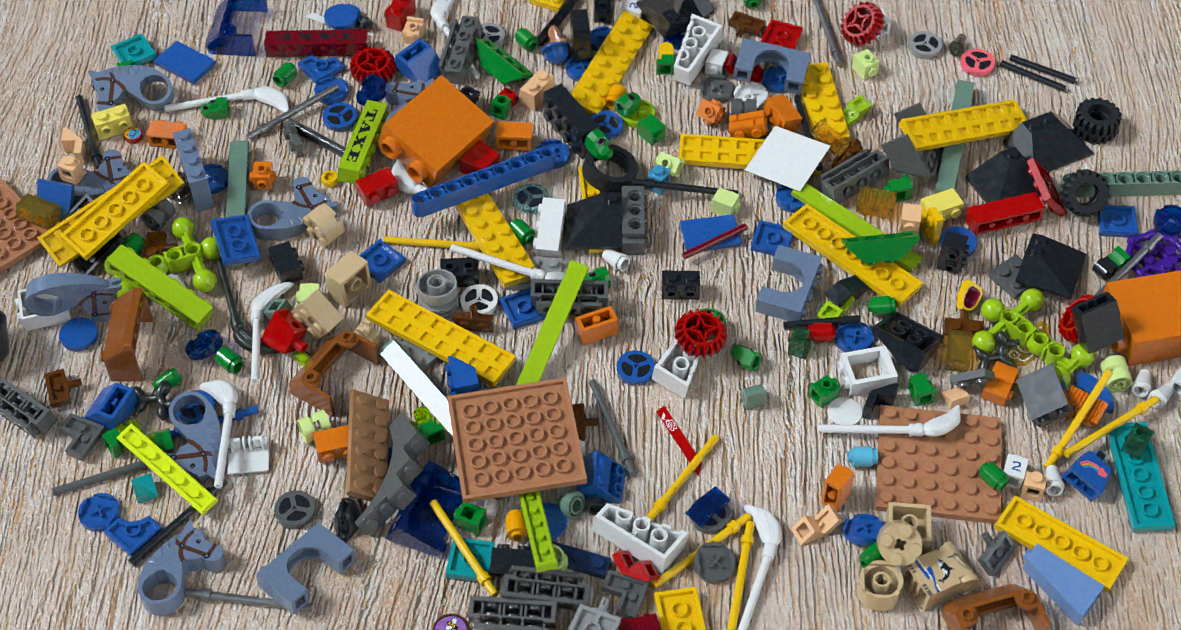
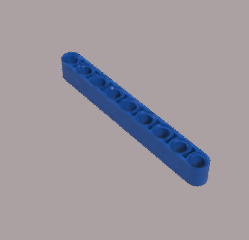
(483, 181)

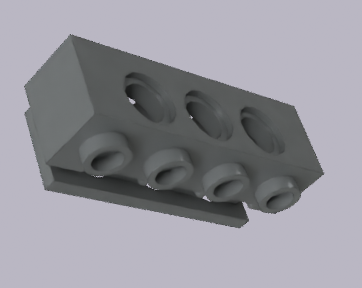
(462, 50)
(854, 173)
(633, 220)
(591, 295)
(25, 409)
(533, 588)
(511, 611)

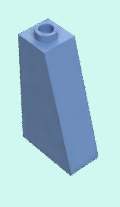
(1062, 582)

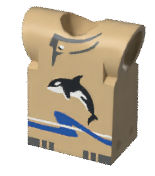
(939, 576)

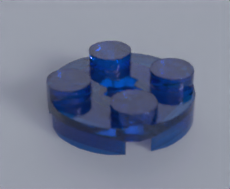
(372, 89)
(1162, 220)

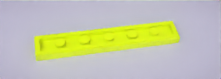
(167, 469)

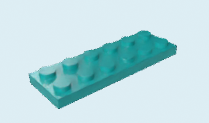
(1141, 484)

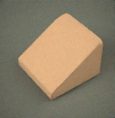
(955, 397)

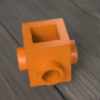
(711, 111)
(263, 175)

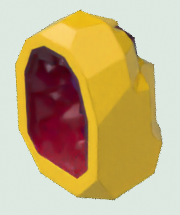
(969, 295)

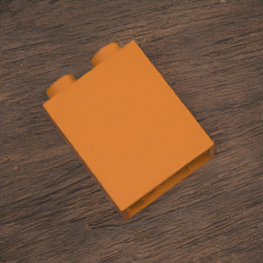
(434, 132)
(1149, 317)

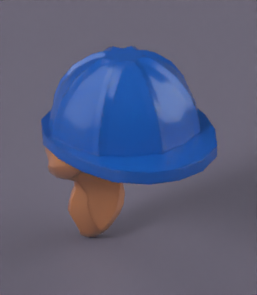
(557, 49)

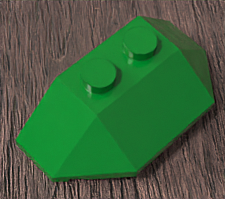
(500, 63)
(881, 247)

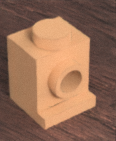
(413, 29)
(71, 165)
(1035, 481)

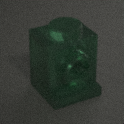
(799, 343)
(1137, 441)

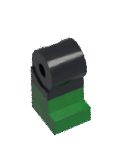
(1111, 264)

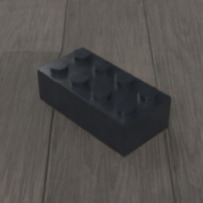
(568, 118)

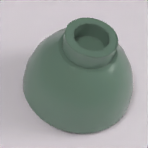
(571, 504)

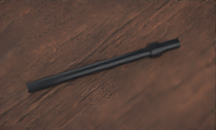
(805, 124)
(95, 153)
(649, 183)
(169, 529)

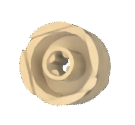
(323, 224)
(910, 548)
(880, 586)

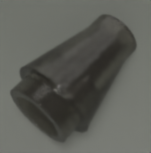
(958, 45)

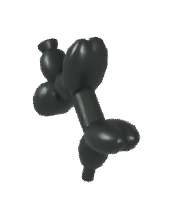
(1000, 356)
(159, 397)

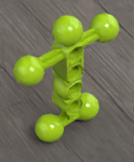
(183, 257)
(1018, 327)

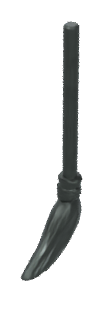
(240, 334)

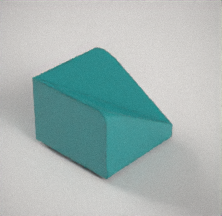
(144, 488)

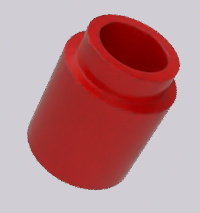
(822, 332)

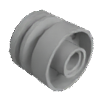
(438, 292)

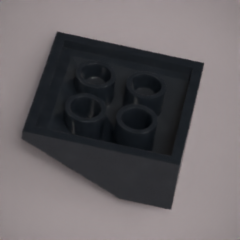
(667, 16)
(1002, 176)
(595, 222)
(908, 340)

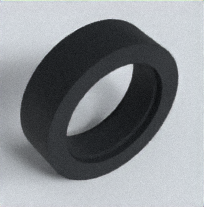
(609, 183)

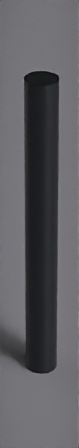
(1049, 71)
(1032, 75)
(834, 320)

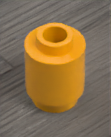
(615, 92)
(515, 525)

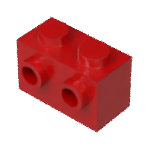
(397, 13)
(377, 186)

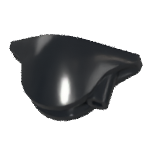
(344, 517)

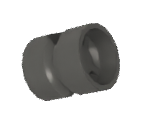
(739, 106)
(158, 215)

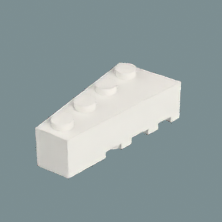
(696, 46)
(676, 369)
(640, 536)

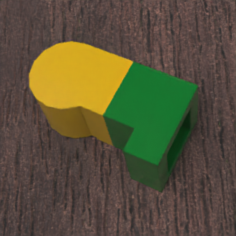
(665, 59)

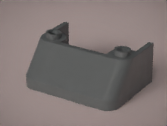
(904, 155)

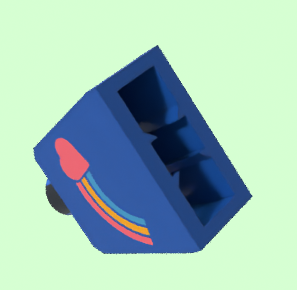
(1088, 474)

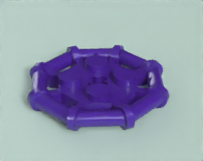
(1165, 252)

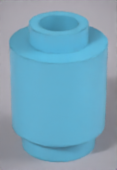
(862, 456)

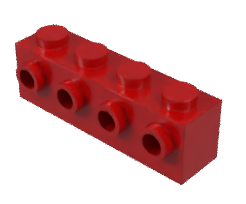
(1004, 213)

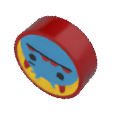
(133, 135)

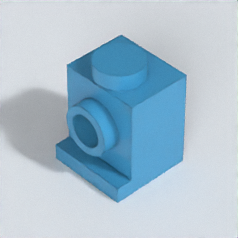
(661, 174)

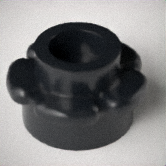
(365, 22)
(594, 505)

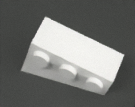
(550, 227)

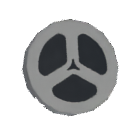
(494, 33)
(925, 44)

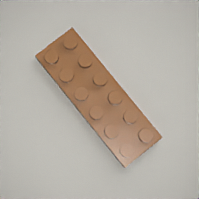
(367, 444)

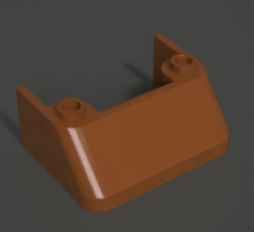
(123, 333)
(308, 379)
(964, 611)

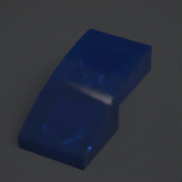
(708, 505)

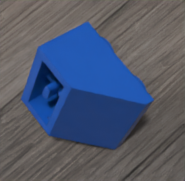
(418, 61)
(461, 377)
(112, 406)
(604, 478)

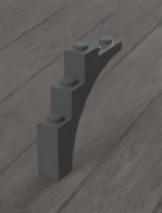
(403, 469)

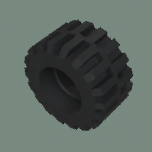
(1097, 120)
(1098, 201)

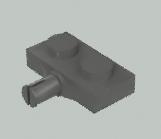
(290, 133)
(977, 377)
(996, 551)

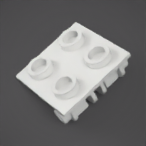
(248, 455)

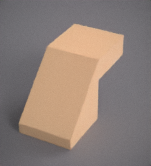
(73, 143)
(813, 528)

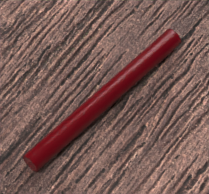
(714, 241)

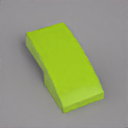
(856, 109)
(830, 310)

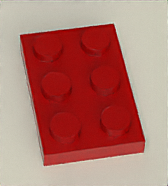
(782, 34)
(1046, 186)

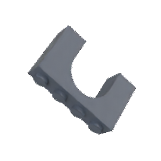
(756, 52)
(194, 170)
(791, 305)
(314, 544)

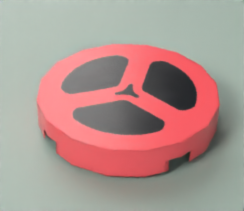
(977, 62)

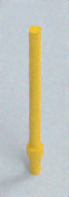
(430, 242)
(1139, 409)
(1058, 450)
(661, 504)
(731, 528)
(746, 542)
(483, 576)

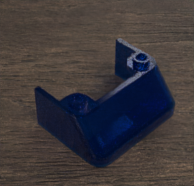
(223, 35)

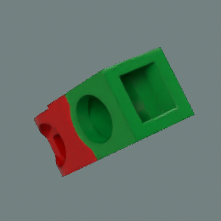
(504, 103)

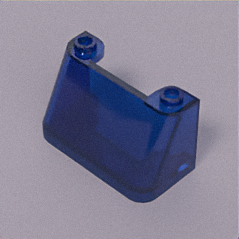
(418, 524)

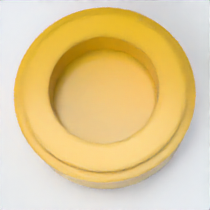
(329, 179)

